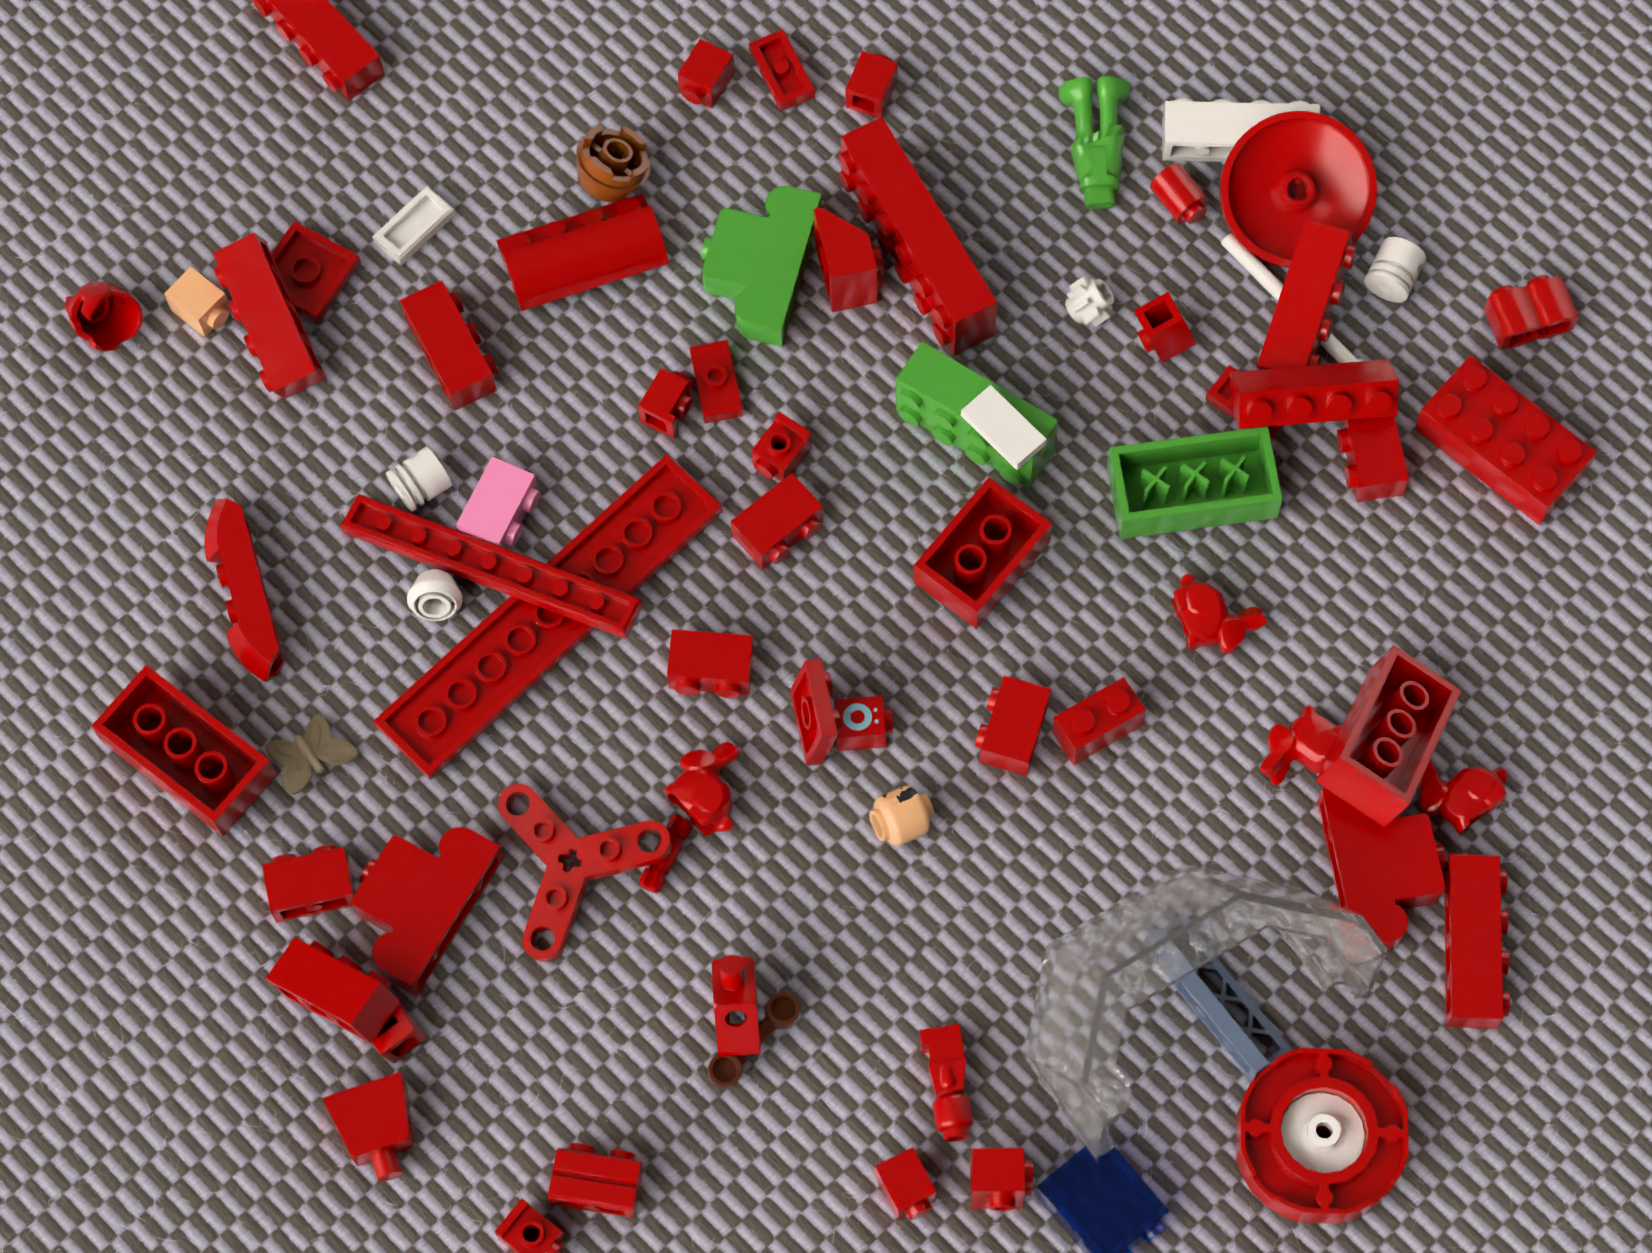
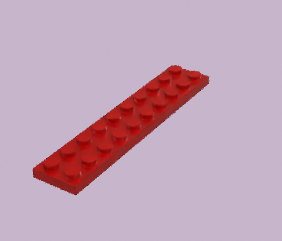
(524, 641)

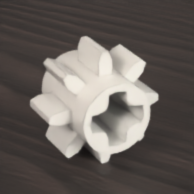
(1089, 301)

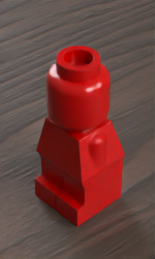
(947, 1076)

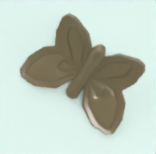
(308, 751)

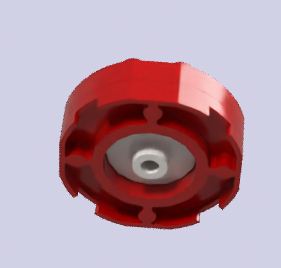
(1311, 1175)

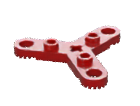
(599, 854)

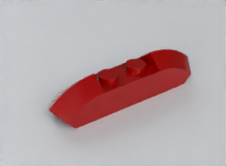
(255, 633)

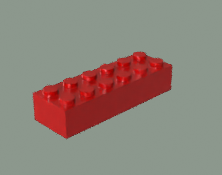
(917, 237)

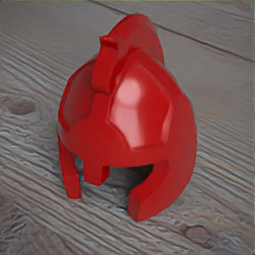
(104, 315)

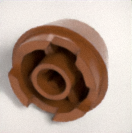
(611, 163)

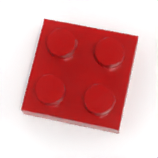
(313, 269)
(813, 711)

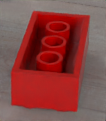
(1505, 440)
(1389, 736)
(184, 750)

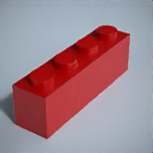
(327, 42)
(1308, 297)
(268, 316)
(1314, 393)
(1474, 942)

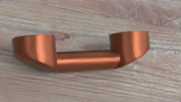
(779, 1013)

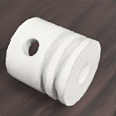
(1395, 269)
(419, 478)

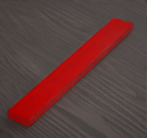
(492, 566)

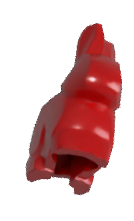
(1207, 617)
(1305, 740)
(702, 792)
(1464, 796)

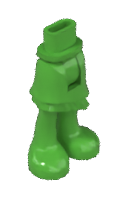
(1099, 154)

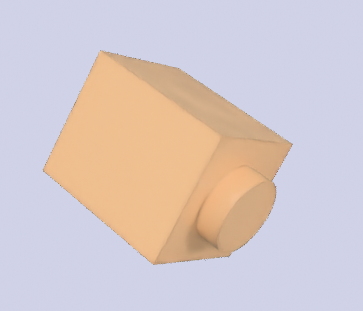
(198, 302)

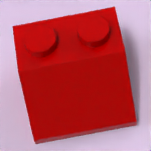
(846, 261)

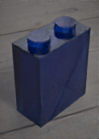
(1103, 1203)

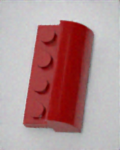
(583, 251)

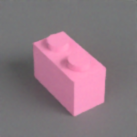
(500, 504)

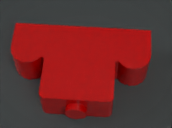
(1380, 867)
(423, 901)

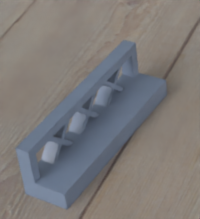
(1230, 1035)

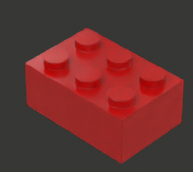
(982, 553)

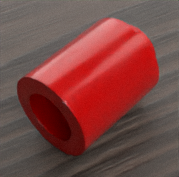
(1180, 194)

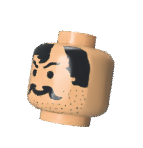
(901, 815)

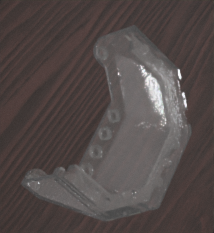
(1152, 943)

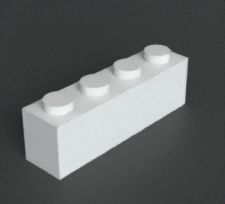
(1212, 128)

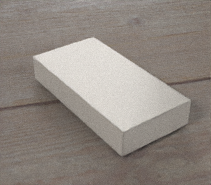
(414, 225)
(1003, 427)

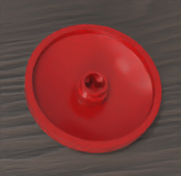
(1294, 172)

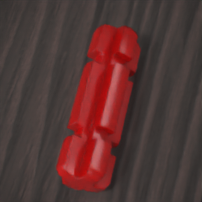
(653, 877)

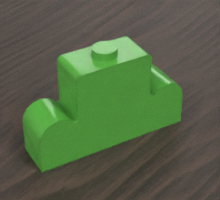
(762, 261)

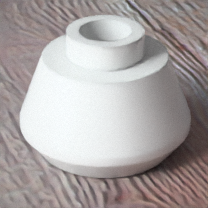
(434, 596)

